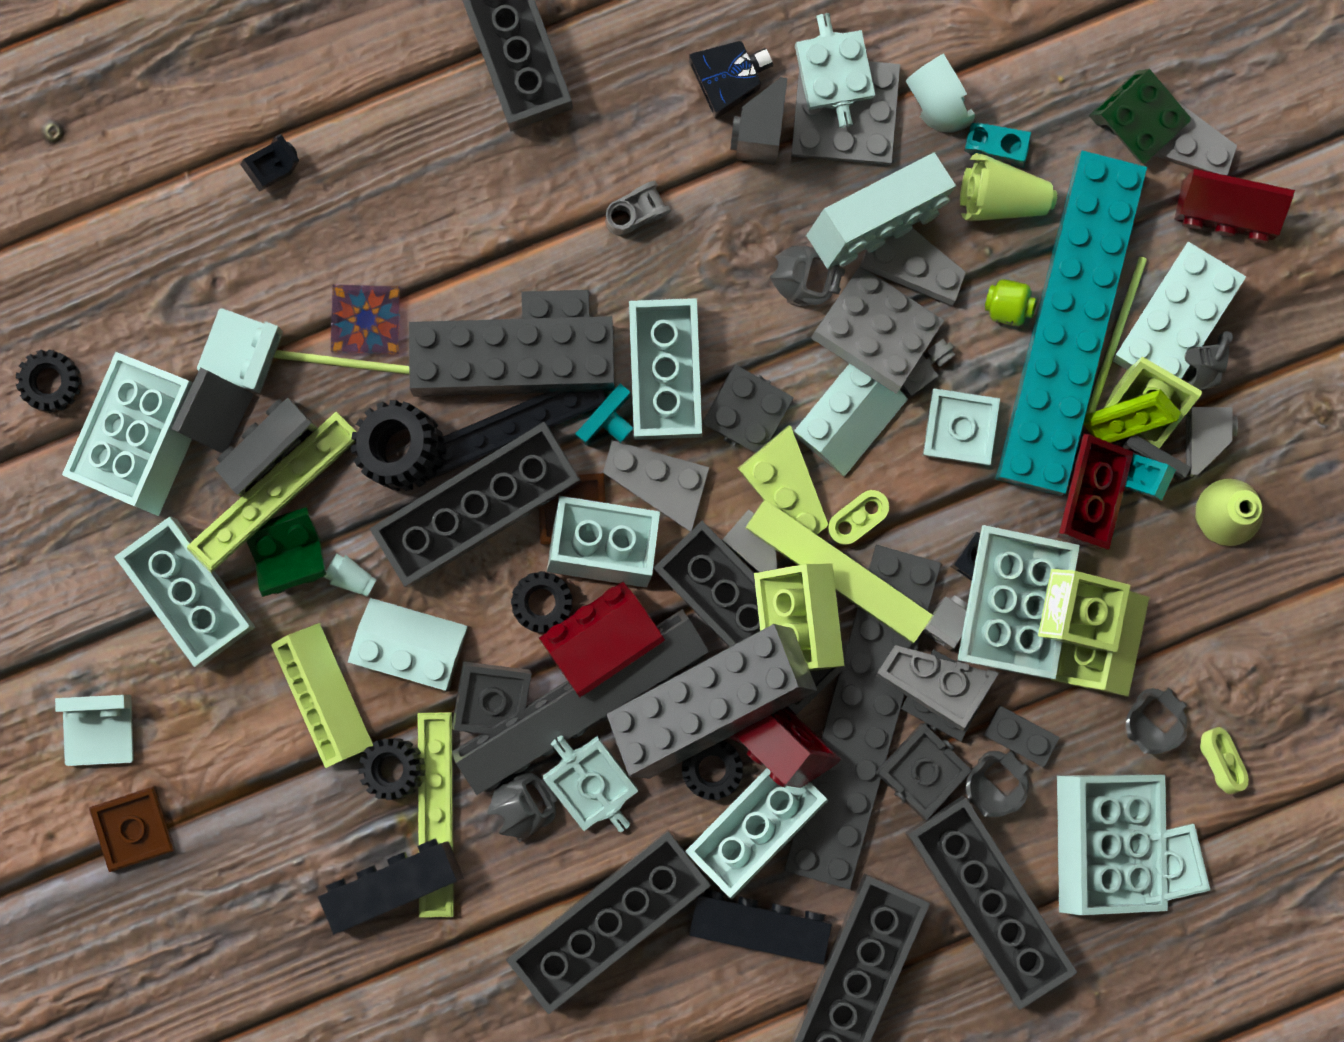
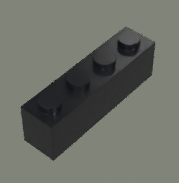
(390, 887)
(759, 927)

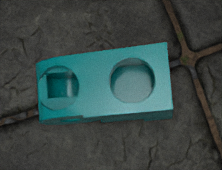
(999, 143)

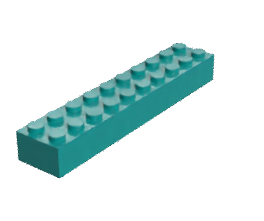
(1071, 323)

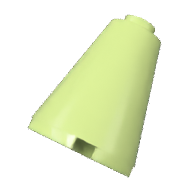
(1003, 192)
(1229, 512)

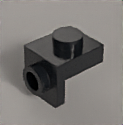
(271, 163)

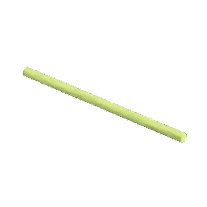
(1116, 335)
(341, 362)

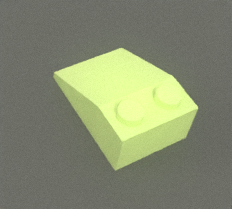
(1148, 377)

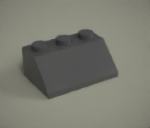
(759, 127)
(264, 446)

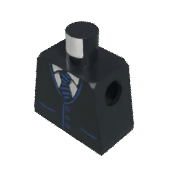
(728, 74)

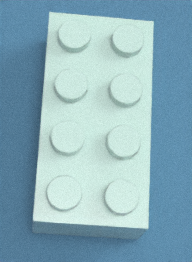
(881, 211)
(1181, 311)
(665, 369)
(184, 593)

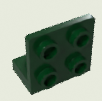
(1142, 115)
(287, 552)

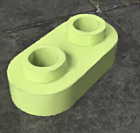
(858, 518)
(1224, 760)

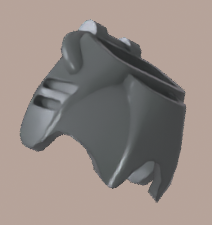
(793, 273)
(1208, 363)
(1145, 733)
(987, 796)
(518, 808)

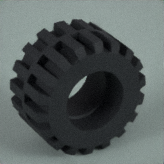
(376, 432)

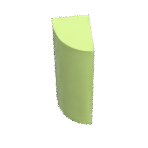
(322, 695)

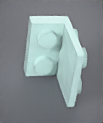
(240, 349)
(97, 729)

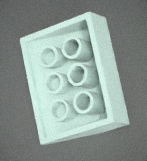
(129, 436)
(1009, 602)
(1094, 837)

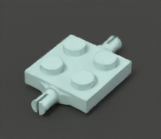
(834, 70)
(590, 783)

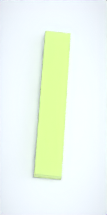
(272, 493)
(850, 577)
(436, 799)

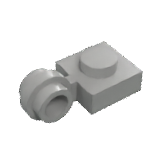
(923, 372)

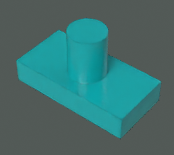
(607, 418)
(1149, 477)

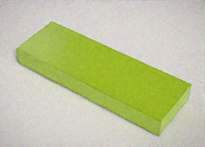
(1132, 417)

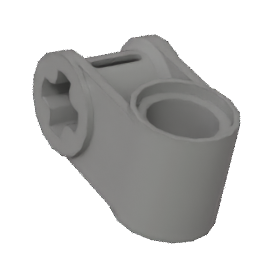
(638, 208)

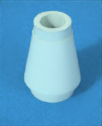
(348, 575)

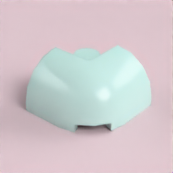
(940, 96)

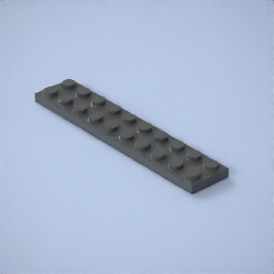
(859, 730)

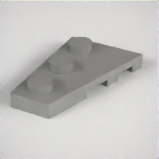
(1199, 147)
(916, 265)
(658, 479)
(937, 684)

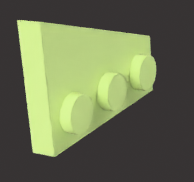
(784, 481)

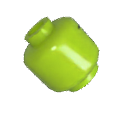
(1010, 302)

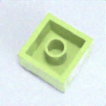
(1084, 610)

